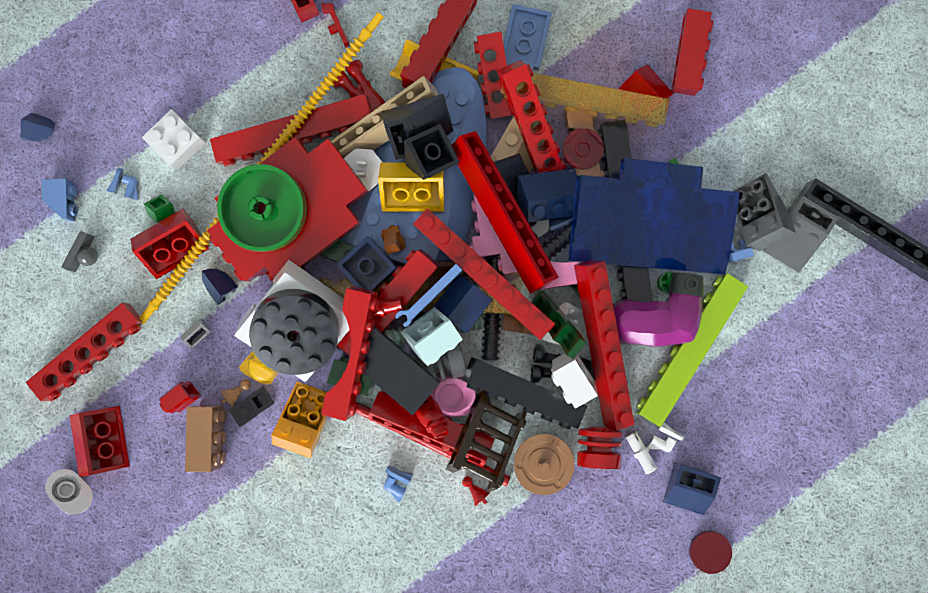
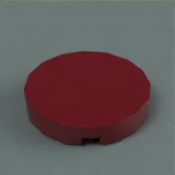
(583, 148)
(710, 552)

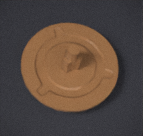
(544, 464)

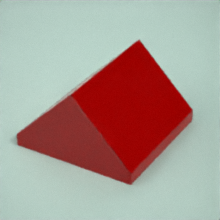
(646, 82)

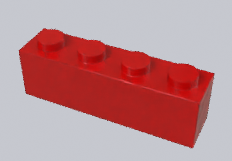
(691, 52)

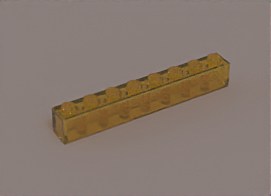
(599, 99)

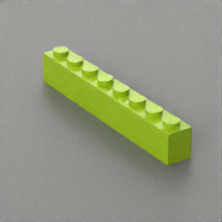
(688, 356)

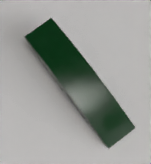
(564, 331)

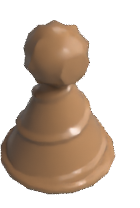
(232, 394)

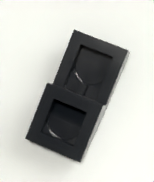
(251, 406)

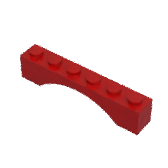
(359, 310)

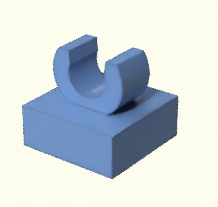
(741, 253)

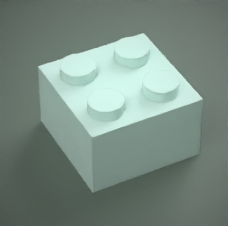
(431, 336)

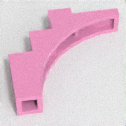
(489, 245)

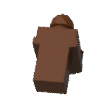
(393, 239)

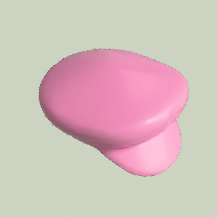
(454, 397)

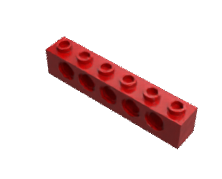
(510, 78)
(42, 381)

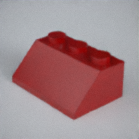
(166, 243)
(99, 441)

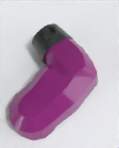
(663, 321)

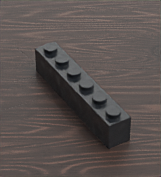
(522, 392)

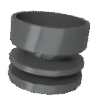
(450, 360)

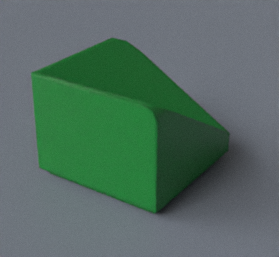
(159, 208)

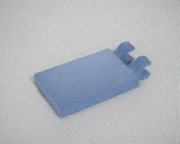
(526, 35)
(430, 295)

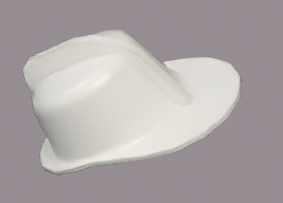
(69, 491)

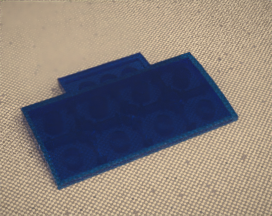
(653, 219)

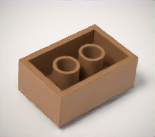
(205, 438)

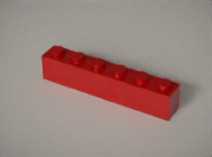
(438, 41)
(406, 284)
(392, 415)

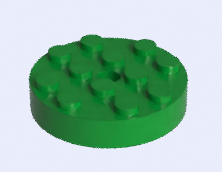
(240, 202)

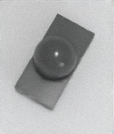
(80, 253)

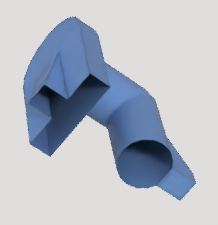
(131, 190)
(390, 485)

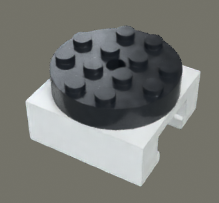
(296, 304)

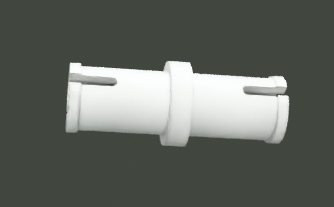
(641, 452)

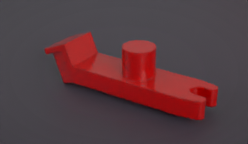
(336, 27)

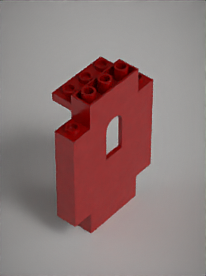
(329, 192)

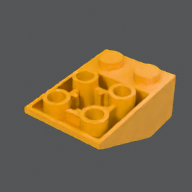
(301, 420)

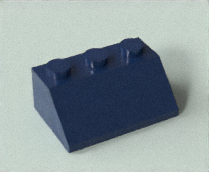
(546, 194)

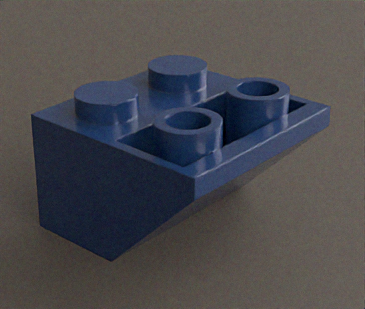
(691, 488)

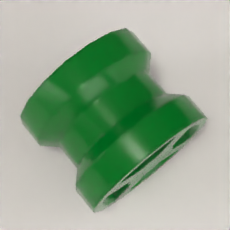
(661, 282)

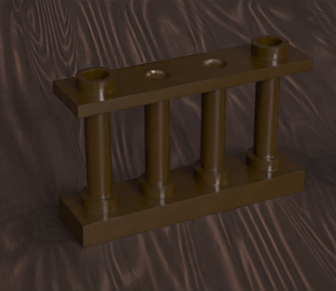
(467, 442)

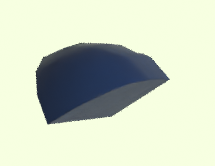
(36, 127)
(218, 284)

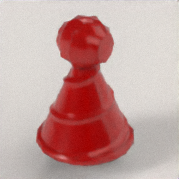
(477, 493)

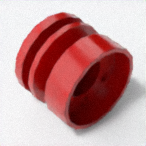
(599, 448)

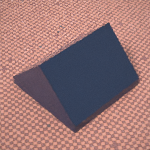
(463, 303)

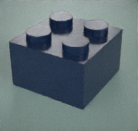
(367, 265)

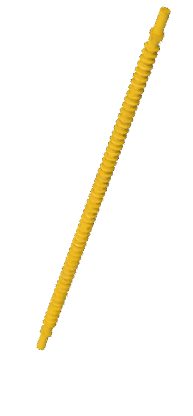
(317, 95)

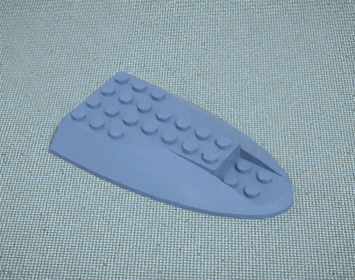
(466, 115)

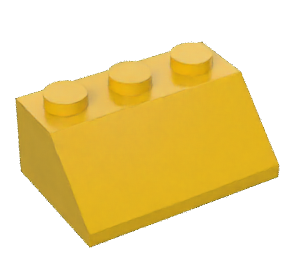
(407, 192)

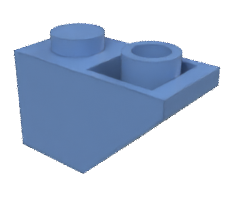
(60, 197)

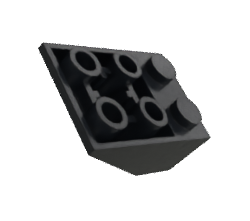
(413, 119)

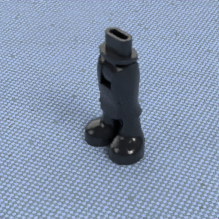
(541, 356)

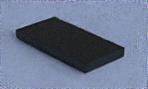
(397, 372)

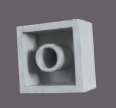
(174, 140)
(574, 379)

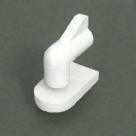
(667, 445)

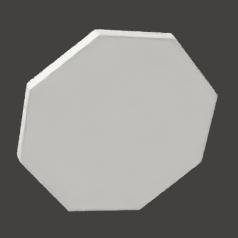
(365, 165)

